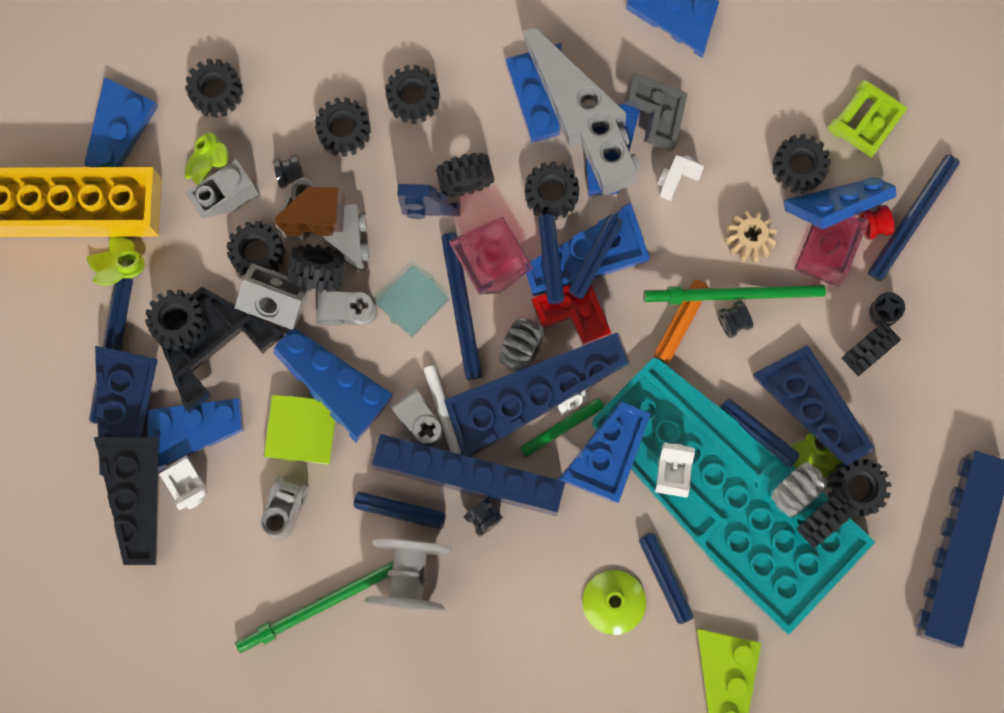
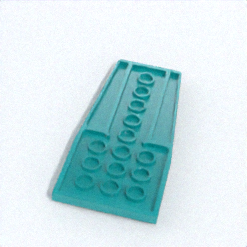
(731, 501)

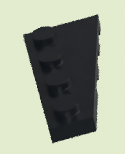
(132, 488)

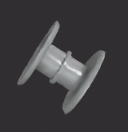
(408, 574)

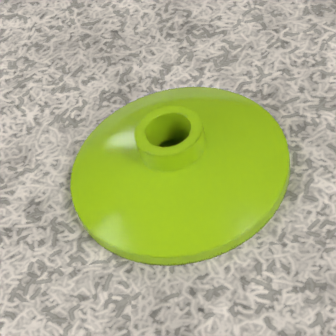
(597, 606)

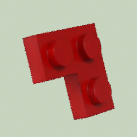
(584, 313)

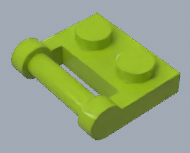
(876, 123)

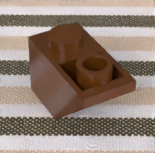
(314, 211)

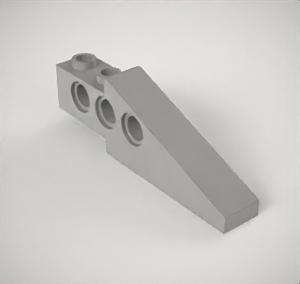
(567, 90)

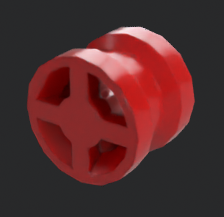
(879, 223)

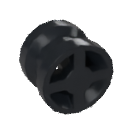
(287, 171)
(889, 303)
(735, 319)
(483, 517)

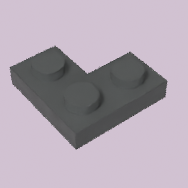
(663, 104)

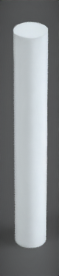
(439, 397)

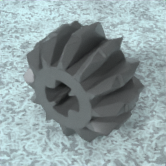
(521, 344)

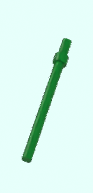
(676, 295)
(267, 632)

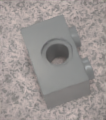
(271, 296)

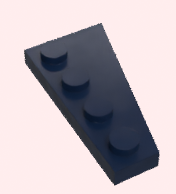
(122, 392)
(813, 400)

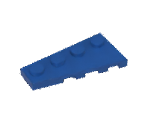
(625, 252)
(342, 389)

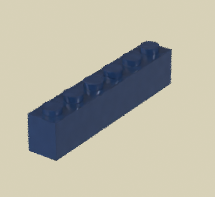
(468, 475)
(963, 550)

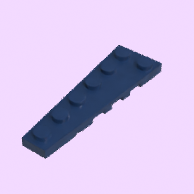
(512, 401)

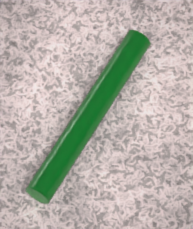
(561, 427)

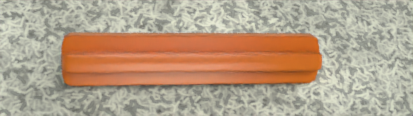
(678, 326)

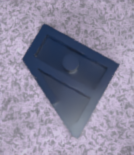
(424, 200)

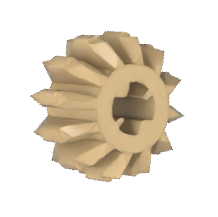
(757, 227)

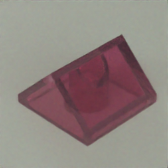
(831, 250)
(491, 257)

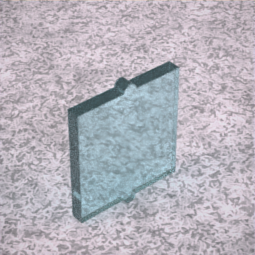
(412, 301)

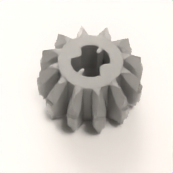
(799, 489)

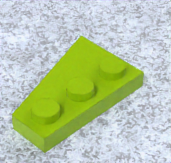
(728, 671)

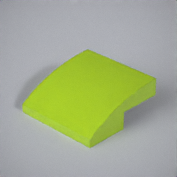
(299, 430)

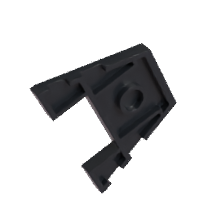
(221, 327)

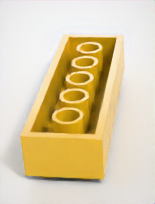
(80, 202)

